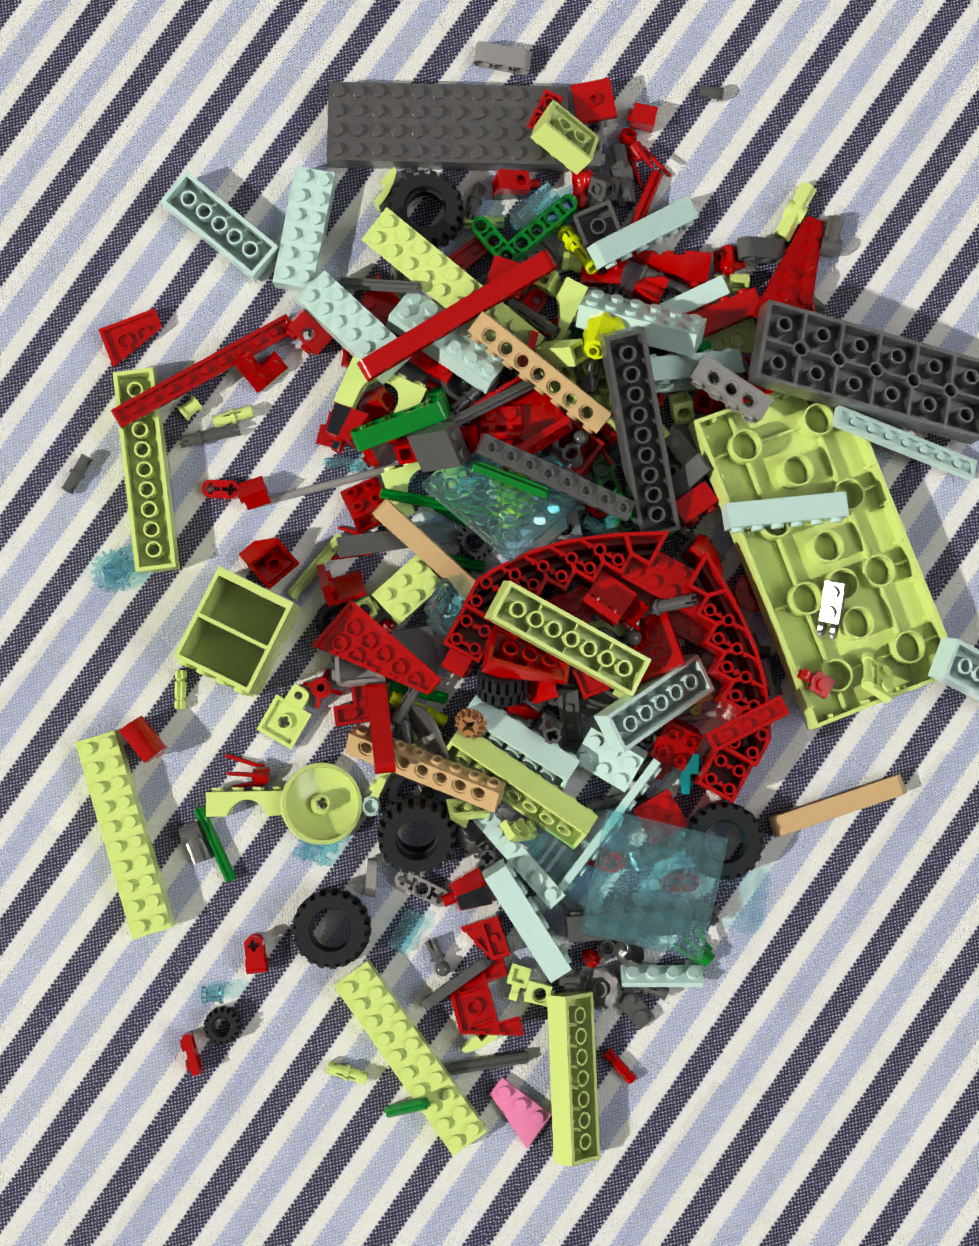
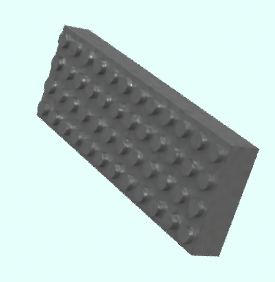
(436, 127)
(866, 371)

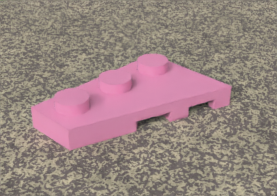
(520, 1110)

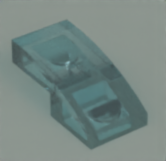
(351, 464)
(405, 931)

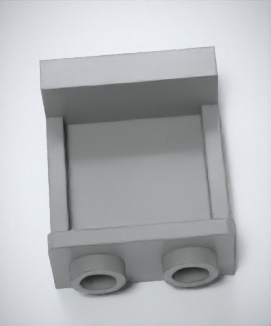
(349, 674)

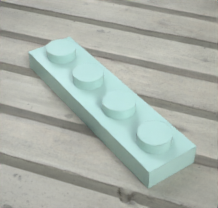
(661, 976)

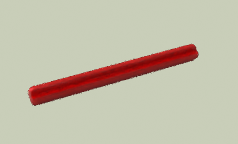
(642, 208)

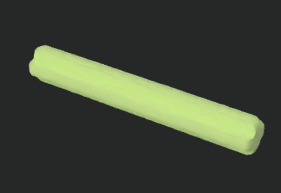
(311, 571)

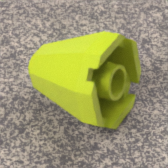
(596, 325)

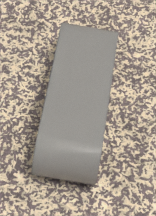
(502, 58)

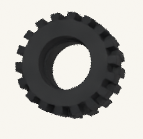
(500, 691)

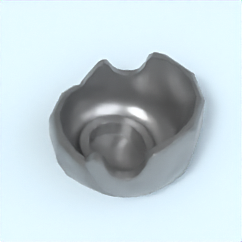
(470, 837)
(629, 954)

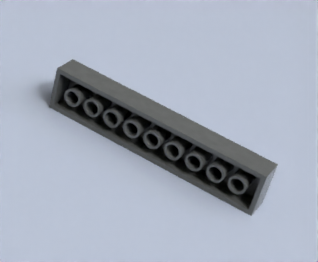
(639, 429)

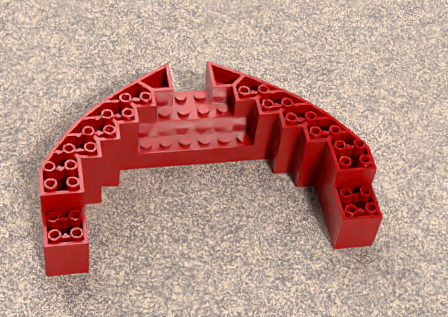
(637, 563)

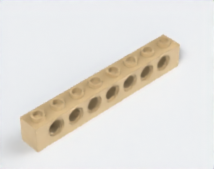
(479, 331)
(432, 770)

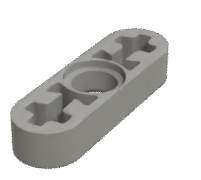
(433, 900)

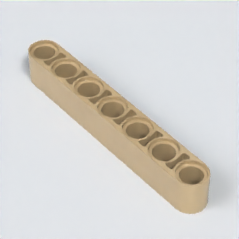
(424, 547)
(837, 805)

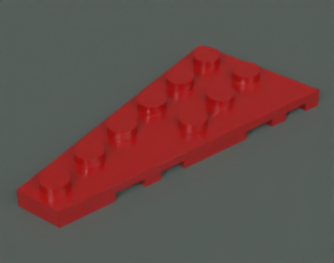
(797, 271)
(381, 305)
(366, 643)

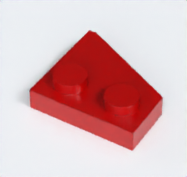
(489, 936)

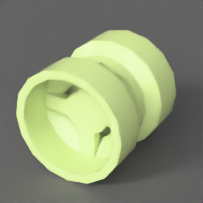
(571, 262)

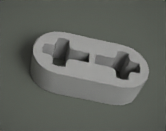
(371, 877)

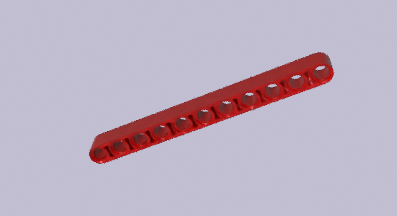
(456, 315)

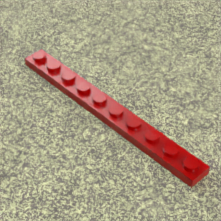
(199, 373)

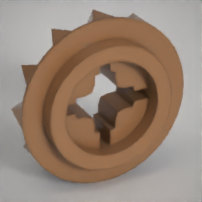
(469, 715)

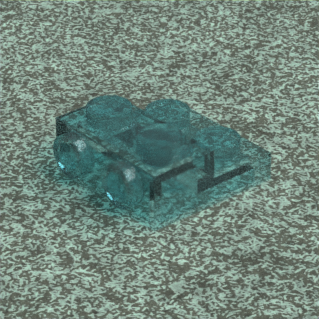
(443, 607)

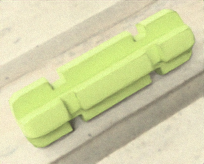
(180, 689)

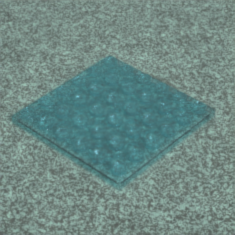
(497, 511)
(654, 885)

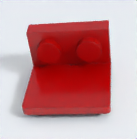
(361, 503)
(342, 587)
(608, 599)
(676, 743)

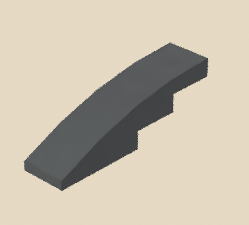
(689, 475)

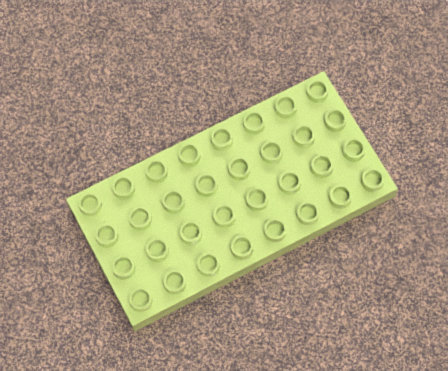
(886, 593)

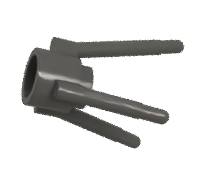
(589, 383)

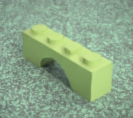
(221, 802)

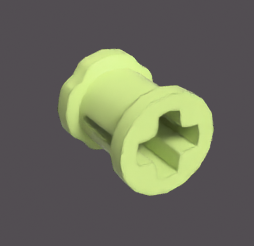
(190, 408)

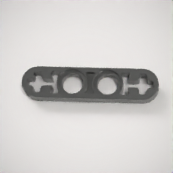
(455, 982)

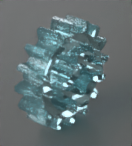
(110, 579)

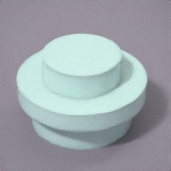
(371, 806)

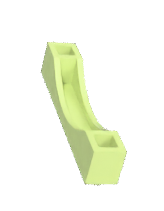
(568, 301)

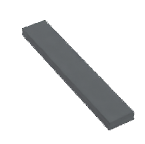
(387, 541)

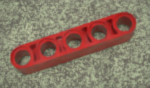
(380, 728)

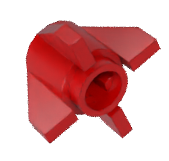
(649, 289)
(327, 691)

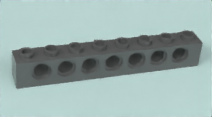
(554, 477)

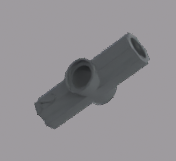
(622, 170)
(549, 726)

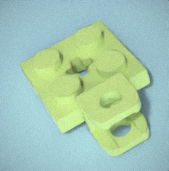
(292, 708)

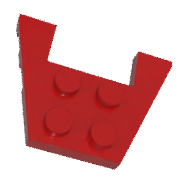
(476, 1009)

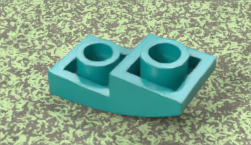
(685, 781)

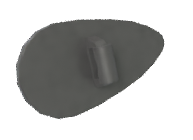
(427, 731)

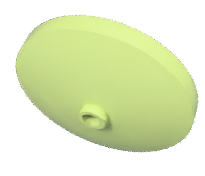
(339, 801)

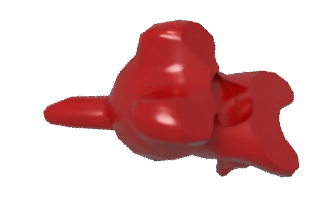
(580, 188)

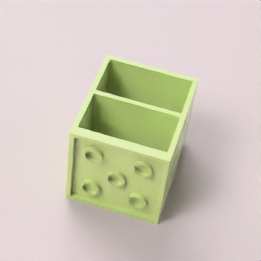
(237, 633)

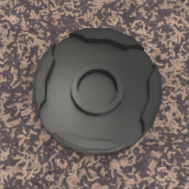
(605, 988)

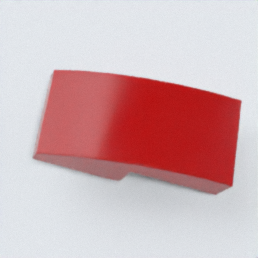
(547, 97)

